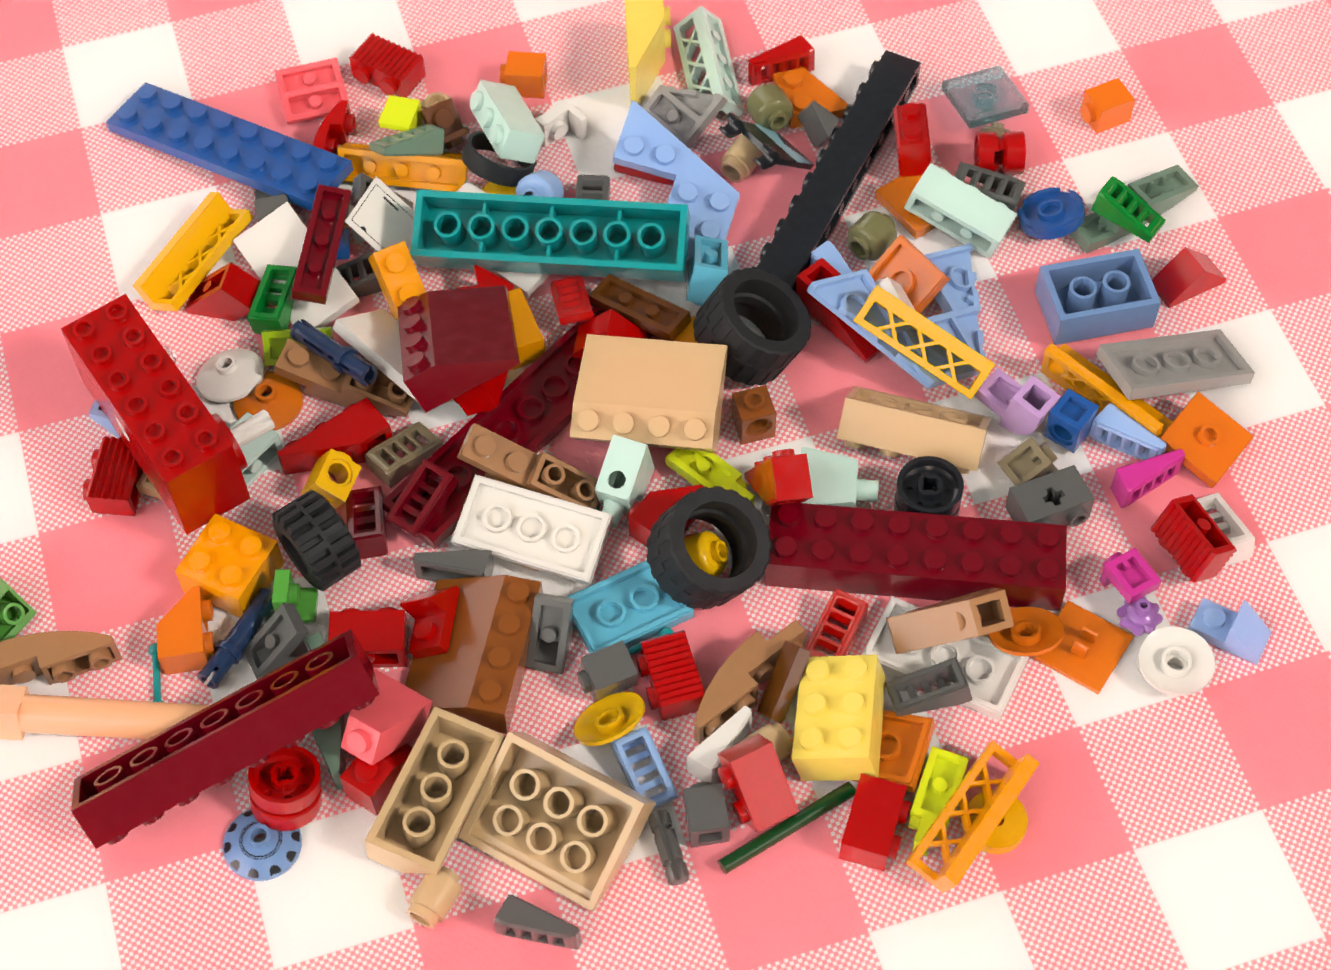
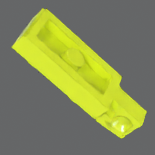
(707, 470)
(938, 783)

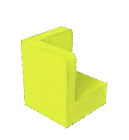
(401, 114)

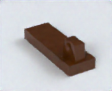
(640, 308)

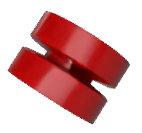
(286, 789)

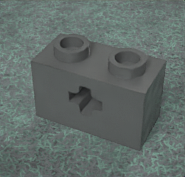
(1052, 499)

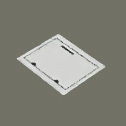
(382, 217)

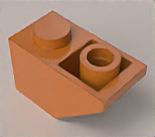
(184, 634)

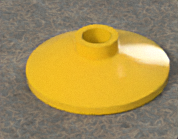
(609, 718)

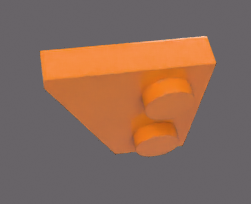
(804, 88)

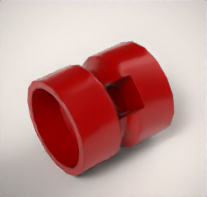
(1010, 147)

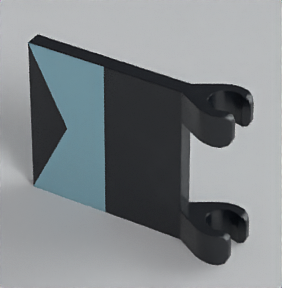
(773, 145)

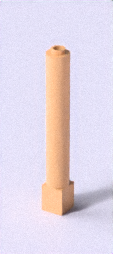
(85, 716)

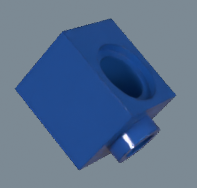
(1070, 420)

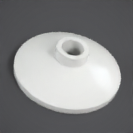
(230, 375)
(1181, 648)

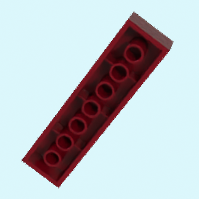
(915, 554)
(223, 739)

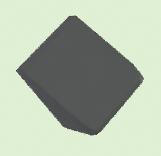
(817, 122)

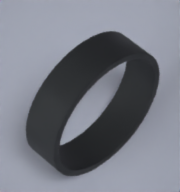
(488, 169)

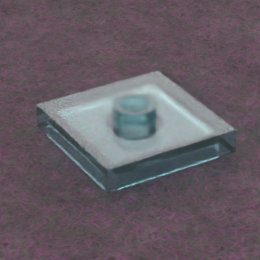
(985, 96)

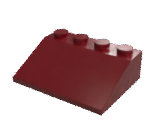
(455, 341)

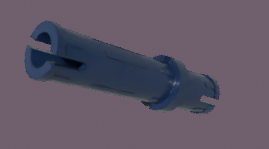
(344, 359)
(230, 649)

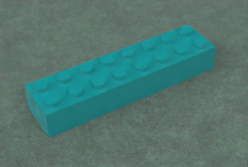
(551, 235)

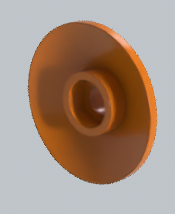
(282, 403)
(1033, 632)

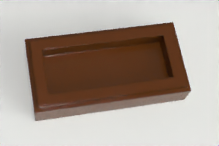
(784, 681)

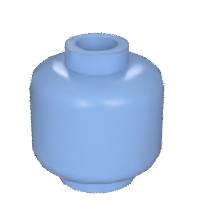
(540, 183)

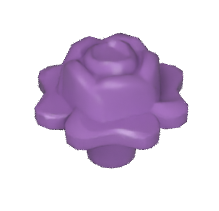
(1139, 616)

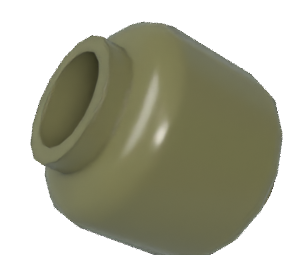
(770, 107)
(871, 235)

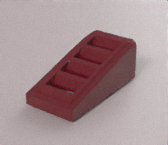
(419, 480)
(373, 541)

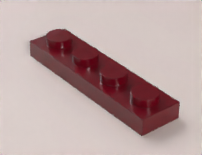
(321, 244)

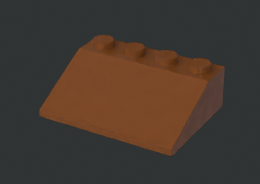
(485, 651)

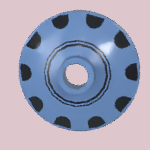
(263, 859)

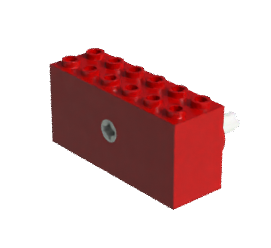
(159, 416)

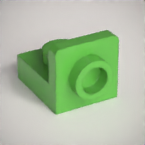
(288, 592)

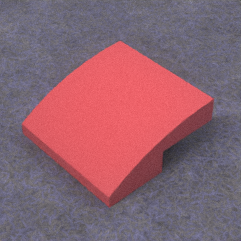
(310, 89)

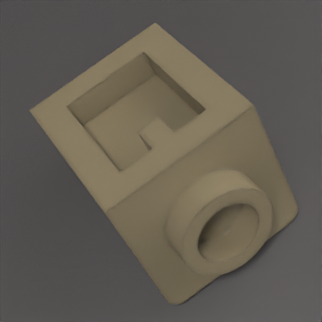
(1028, 462)

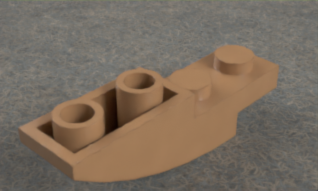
(325, 383)
(526, 469)
(55, 655)
(738, 678)

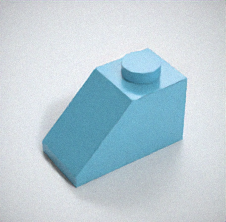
(706, 268)

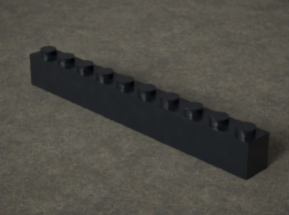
(840, 167)

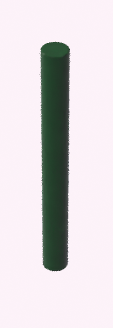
(786, 827)

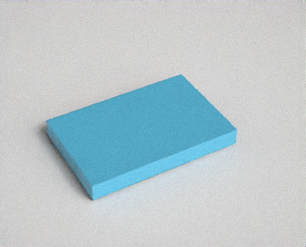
(625, 609)

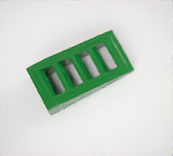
(1119, 203)
(267, 318)

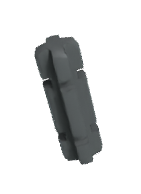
(668, 847)

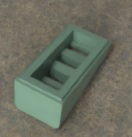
(413, 142)

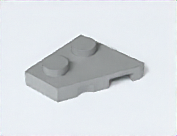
(684, 111)

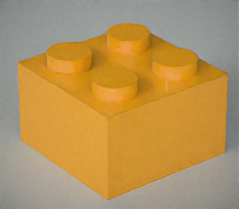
(230, 564)

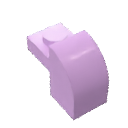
(1019, 406)

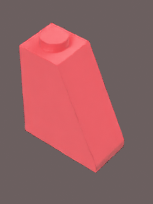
(387, 722)

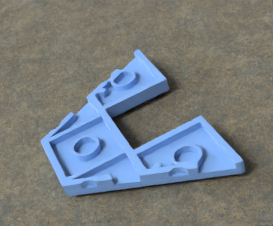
(655, 150)
(957, 299)

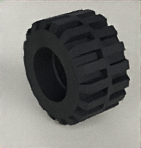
(316, 540)

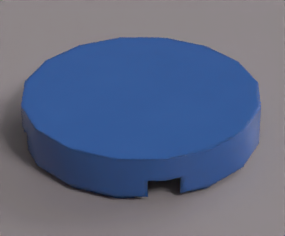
(1051, 213)

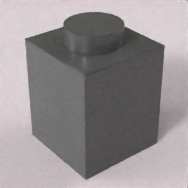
(607, 671)
(706, 814)

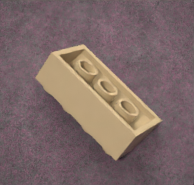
(912, 428)
(433, 794)

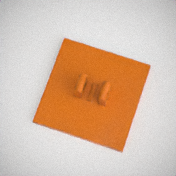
(1088, 648)

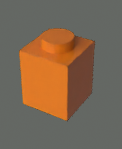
(526, 72)
(1107, 105)

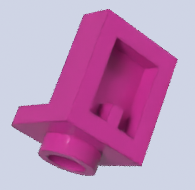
(1130, 575)

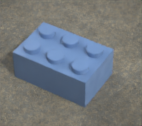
(1097, 296)

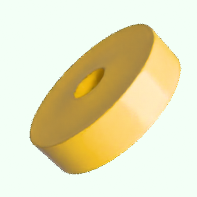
(1010, 833)

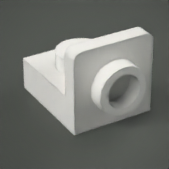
(560, 119)

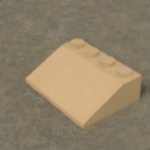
(650, 392)
(555, 819)

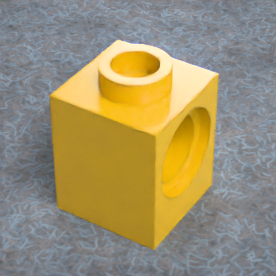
(344, 471)

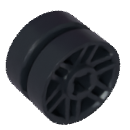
(929, 487)

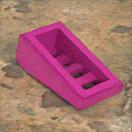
(1142, 477)

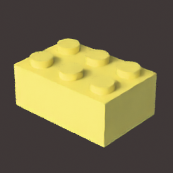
(839, 718)

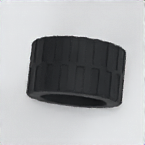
(768, 305)
(739, 524)

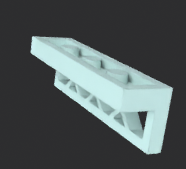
(713, 58)

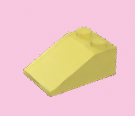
(645, 43)

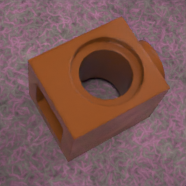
(753, 414)

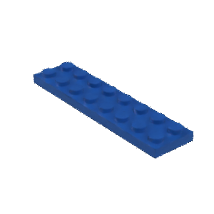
(228, 145)

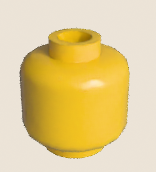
(707, 552)

